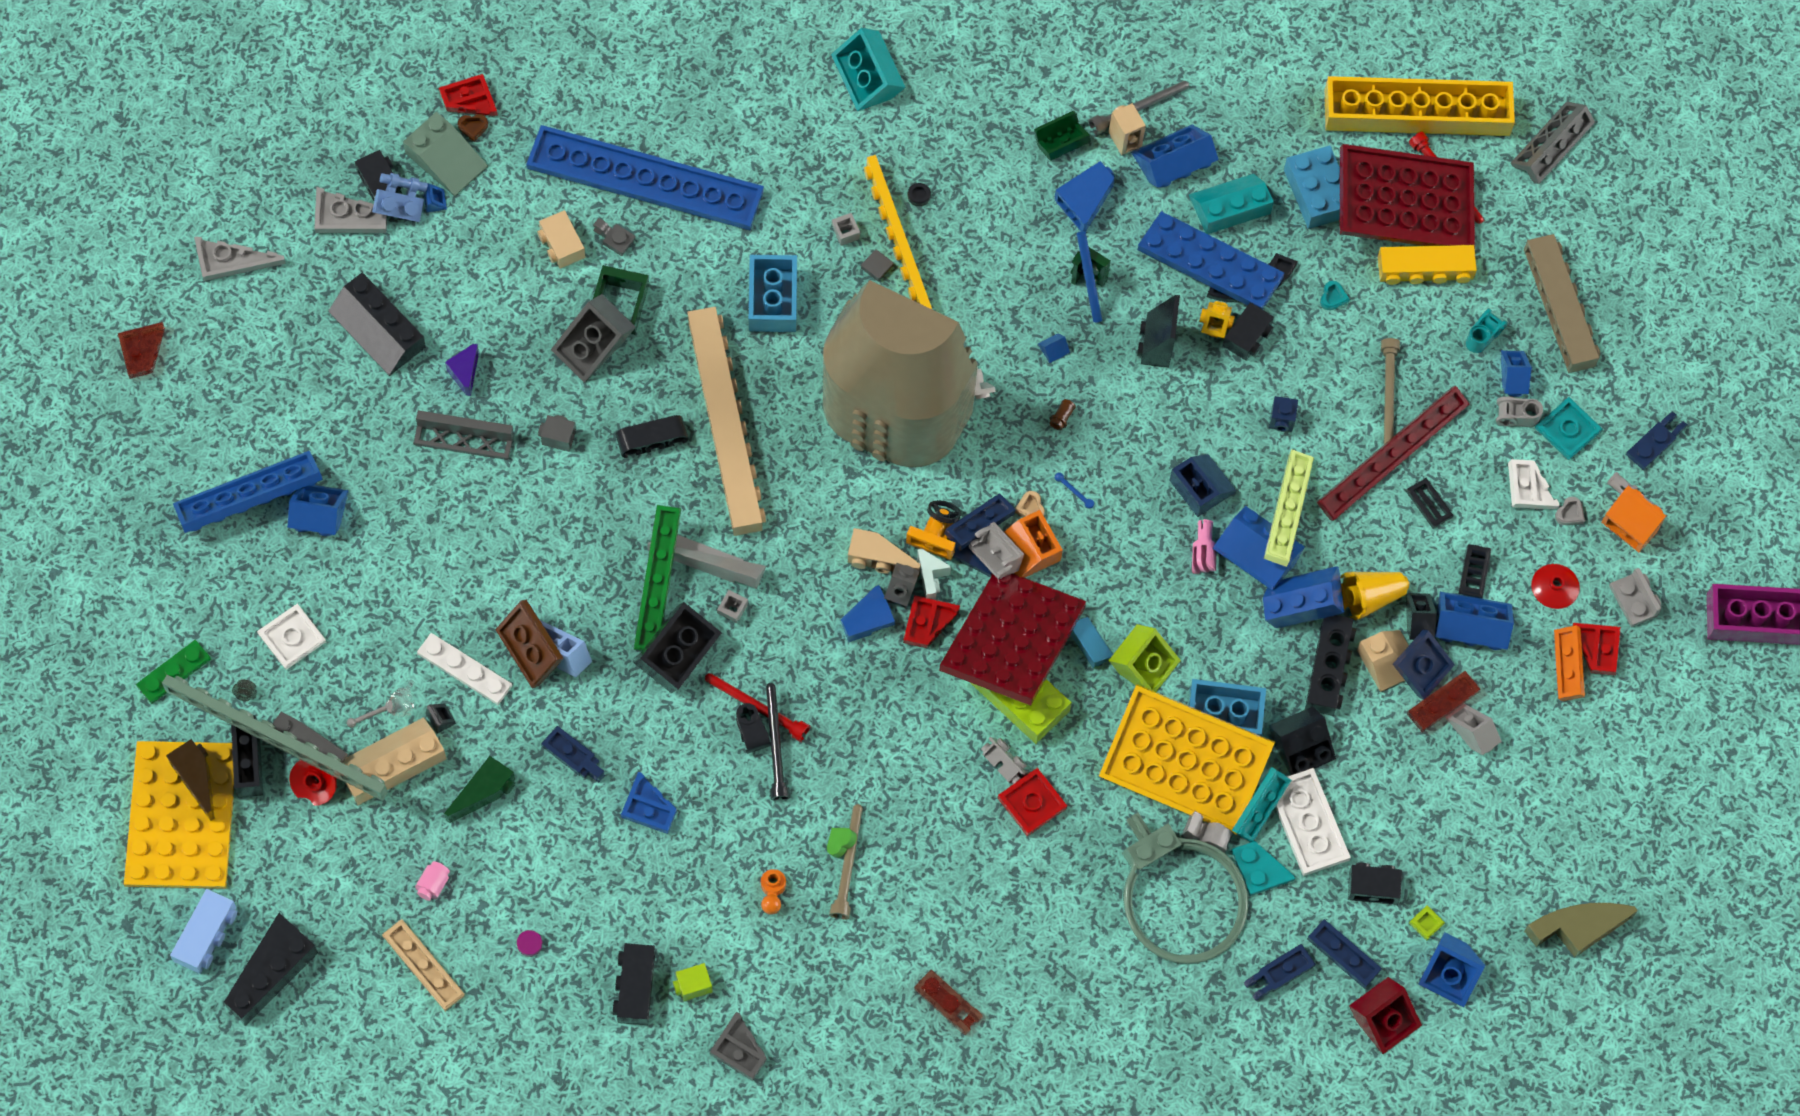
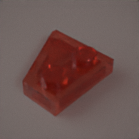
(141, 348)

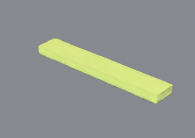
(1288, 508)

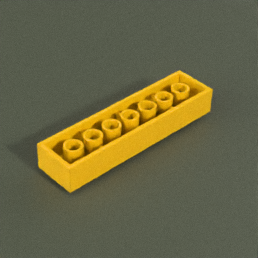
(1419, 106)

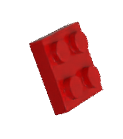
(1032, 801)

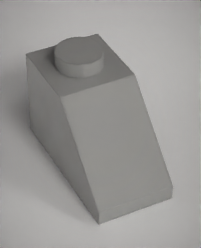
(1474, 729)

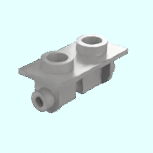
(999, 752)

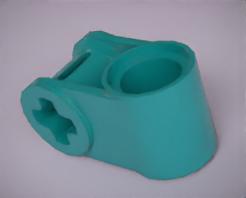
(1487, 329)

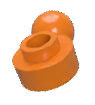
(771, 903)

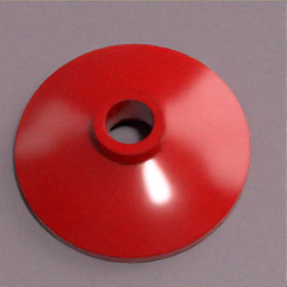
(1551, 595)
(305, 786)

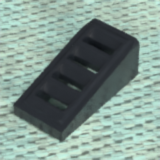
(1476, 551)

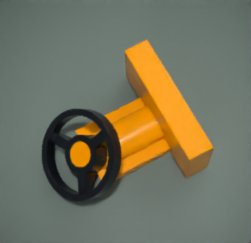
(933, 536)

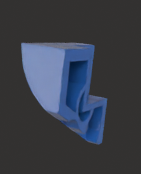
(867, 616)

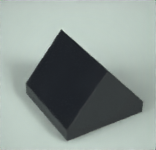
(439, 717)

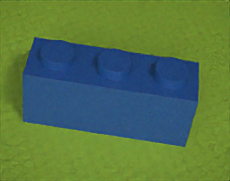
(1176, 155)
(1245, 546)
(1304, 598)
(1474, 621)

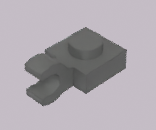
(616, 238)

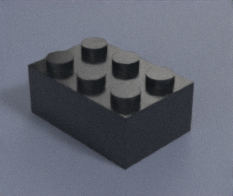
(677, 647)

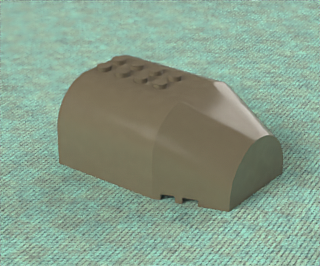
(897, 378)

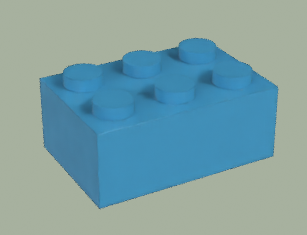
(1316, 185)
(772, 293)
(1230, 702)

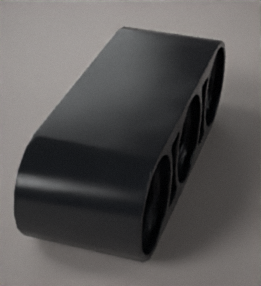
(651, 435)

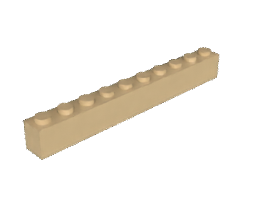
(725, 421)

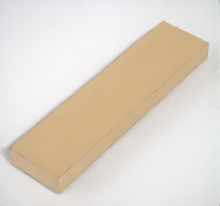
(423, 965)

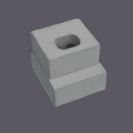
(843, 223)
(734, 600)

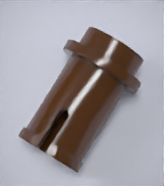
(1059, 419)

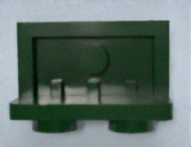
(1061, 136)

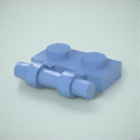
(397, 204)

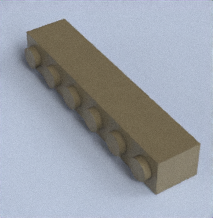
(1561, 303)

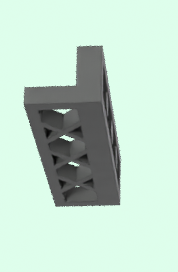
(1556, 143)
(463, 426)

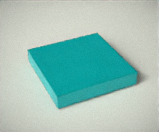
(1568, 428)

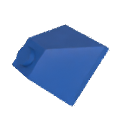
(1452, 970)

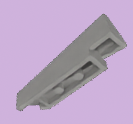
(717, 562)

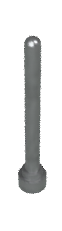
(1103, 122)

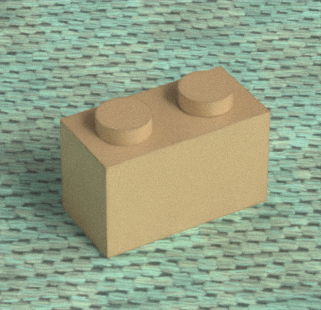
(1126, 128)
(561, 239)

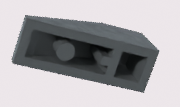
(305, 734)

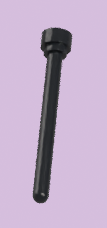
(779, 787)

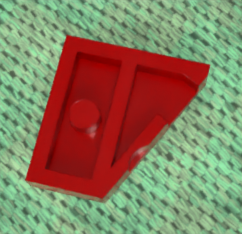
(468, 97)
(928, 620)

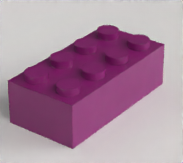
(1753, 614)

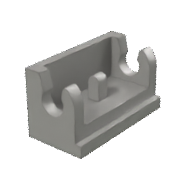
(997, 551)

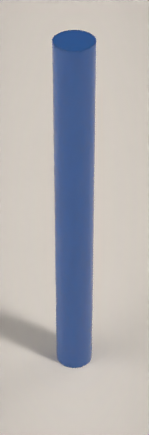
(1089, 276)

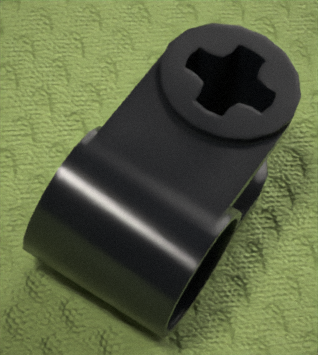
(753, 731)

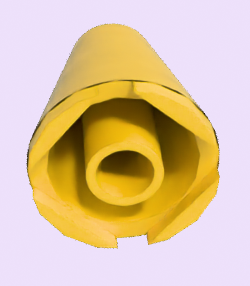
(1371, 591)

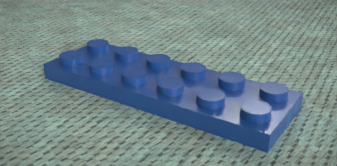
(1210, 261)
(247, 492)

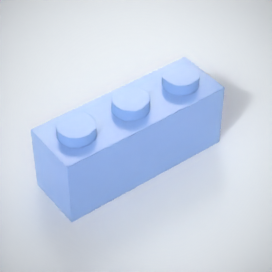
(204, 931)

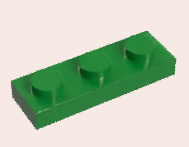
(181, 664)

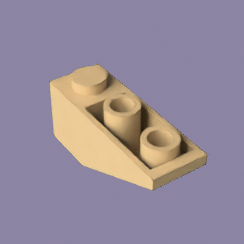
(875, 551)

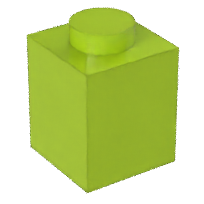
(692, 982)

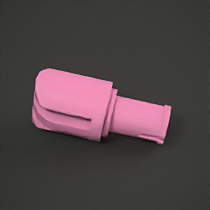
(1202, 551)

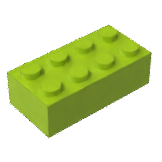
(1034, 720)

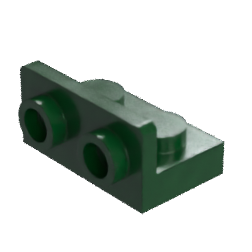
(1100, 267)

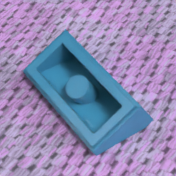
(1090, 642)

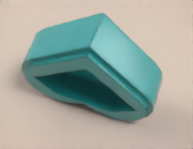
(1333, 296)

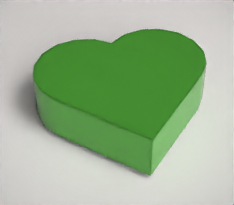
(840, 840)

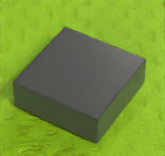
(877, 265)

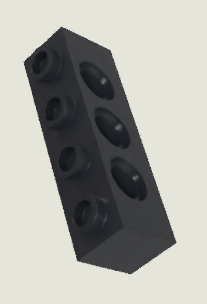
(1336, 628)

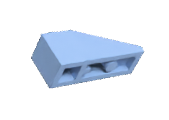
(571, 648)

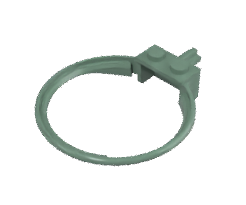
(1152, 847)

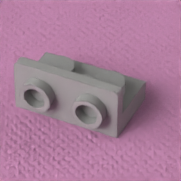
(1636, 598)

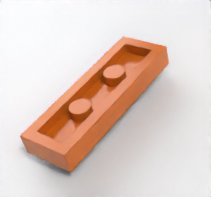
(1569, 663)

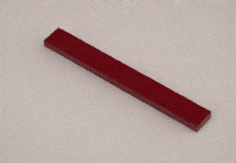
(1393, 453)

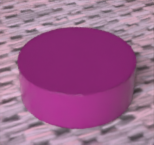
(529, 943)

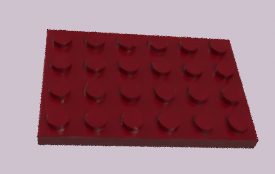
(1406, 197)
(1013, 637)

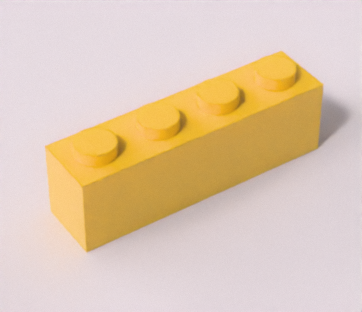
(1427, 264)

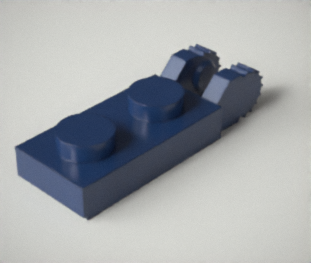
(1655, 442)
(1281, 971)

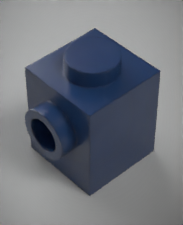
(1283, 414)

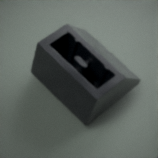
(1303, 741)

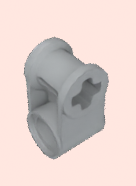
(1513, 412)

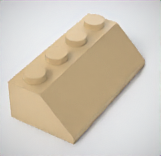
(397, 757)

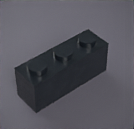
(246, 763)
(634, 984)

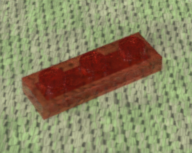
(1443, 701)

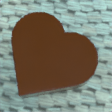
(473, 126)

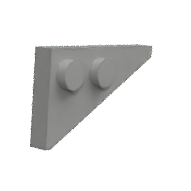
(225, 260)

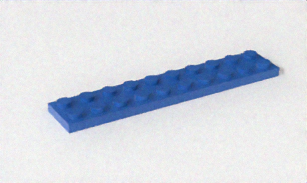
(645, 177)

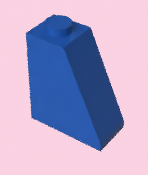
(1085, 194)

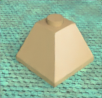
(1380, 653)

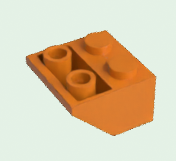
(1634, 518)
(1037, 543)

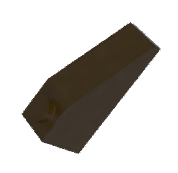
(193, 770)

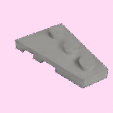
(343, 215)

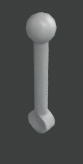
(352, 722)

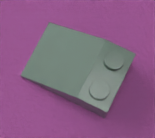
(444, 154)

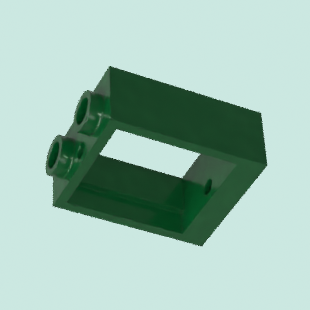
(627, 280)

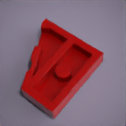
(1600, 647)

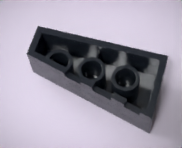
(272, 966)

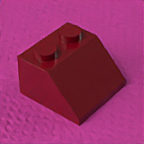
(1386, 1014)

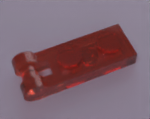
(947, 1002)

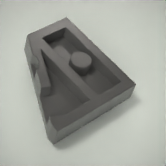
(739, 1049)

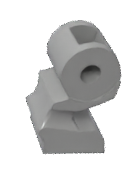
(1211, 833)

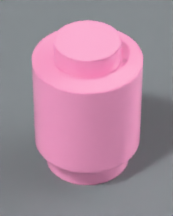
(432, 881)

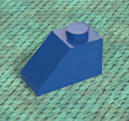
(1515, 373)

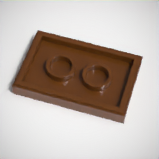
(529, 643)

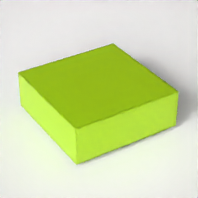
(1426, 922)

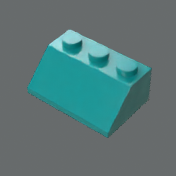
(867, 69)
(1232, 203)

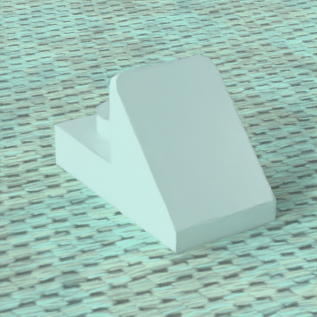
(931, 569)

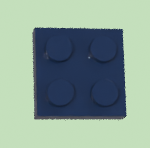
(1423, 664)

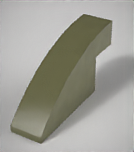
(1580, 924)

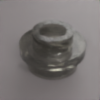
(244, 690)

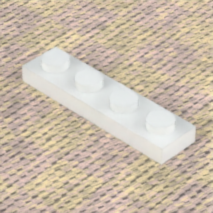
(464, 669)

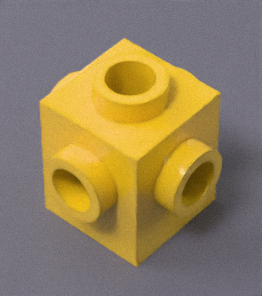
(1213, 326)

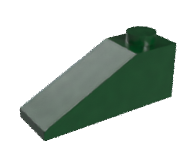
(485, 787)

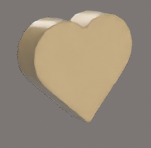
(1029, 504)

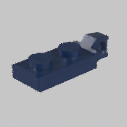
(573, 754)

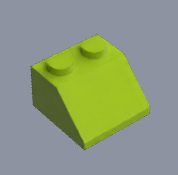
(1145, 658)

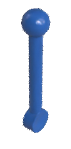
(1089, 503)

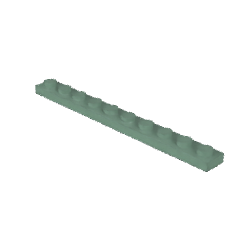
(266, 731)

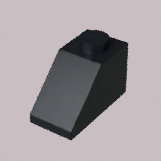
(1420, 614)

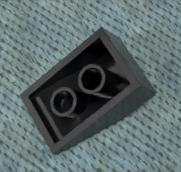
(1159, 333)

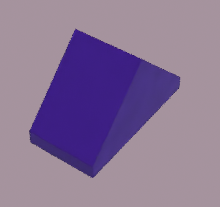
(463, 368)

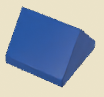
(434, 198)
(1054, 347)

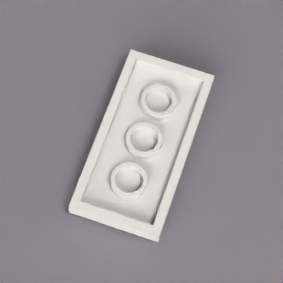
(1310, 824)

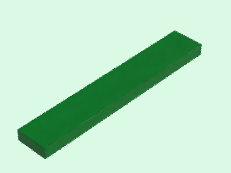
(657, 574)

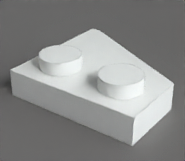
(1528, 486)

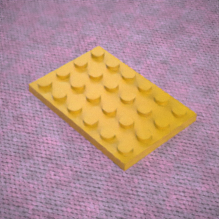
(1186, 758)
(168, 831)

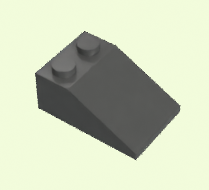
(592, 337)

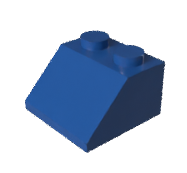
(317, 509)

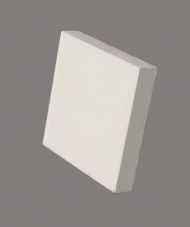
(291, 636)

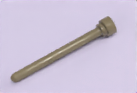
(1390, 348)
(841, 905)

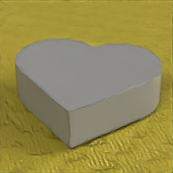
(1571, 512)

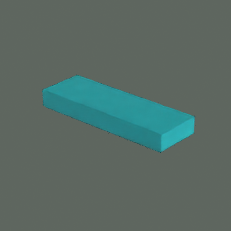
(1261, 805)

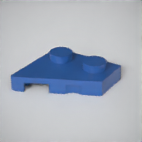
(648, 806)

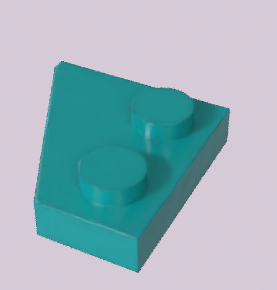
(1259, 868)

